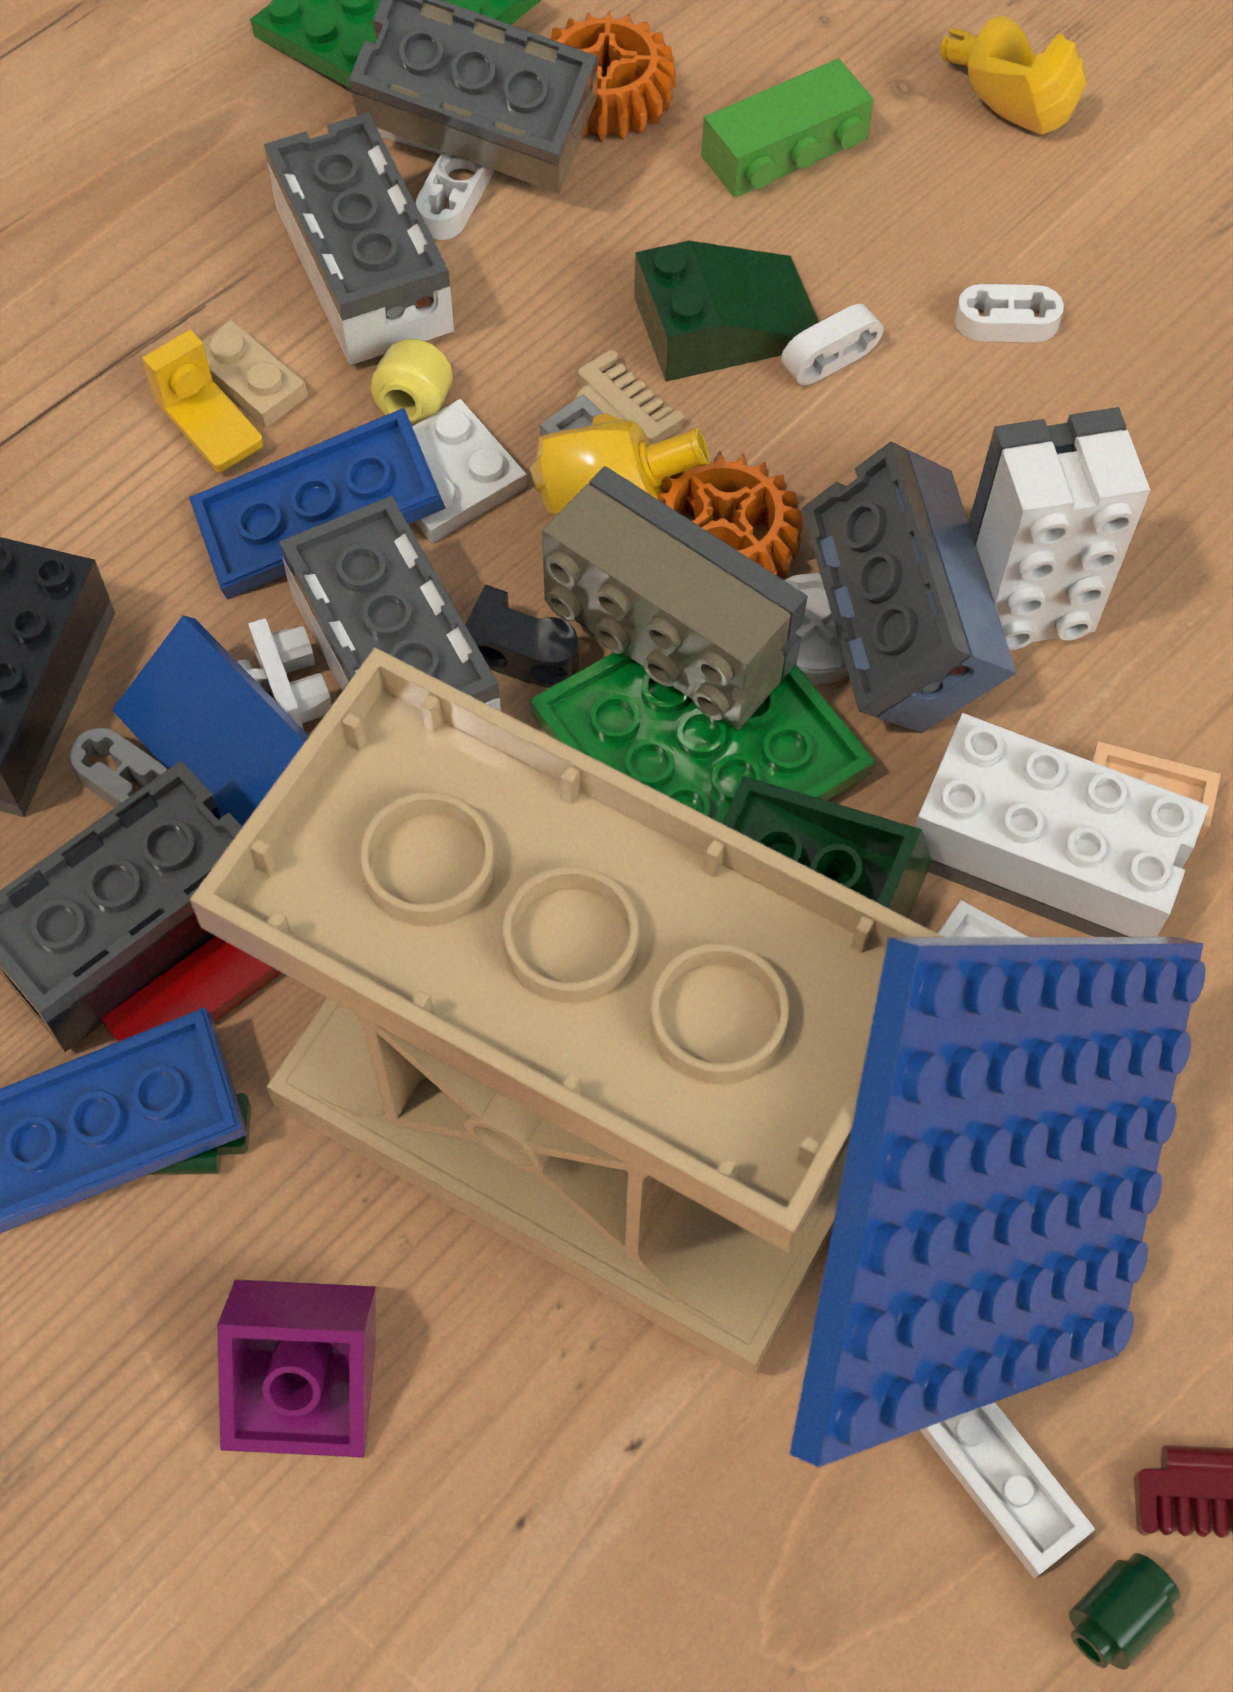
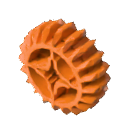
(636, 68)
(733, 498)

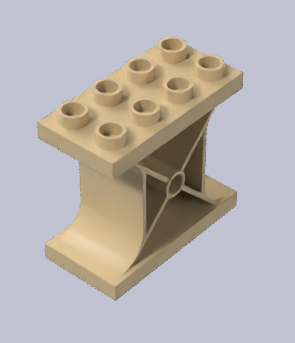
(562, 1001)

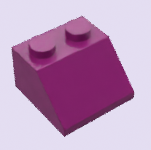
(296, 1367)

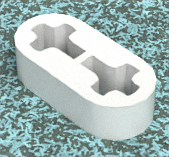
(1009, 313)
(832, 344)

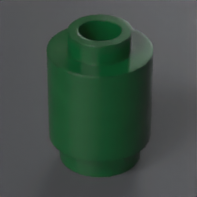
(1123, 1611)

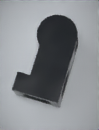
(521, 645)

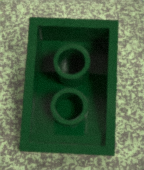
(718, 305)
(844, 844)

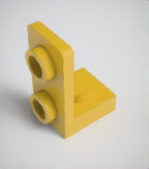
(196, 405)

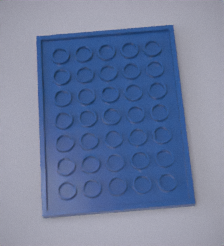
(994, 1177)

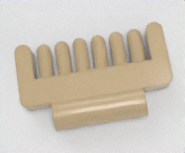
(598, 386)

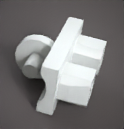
(281, 654)

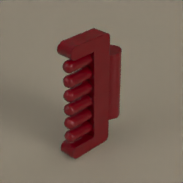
(1186, 1475)

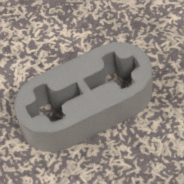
(129, 760)

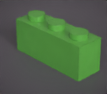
(786, 127)

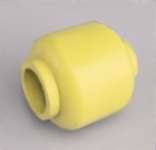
(412, 378)

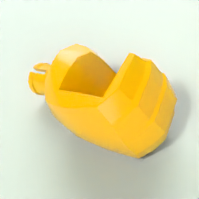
(1013, 82)
(574, 456)

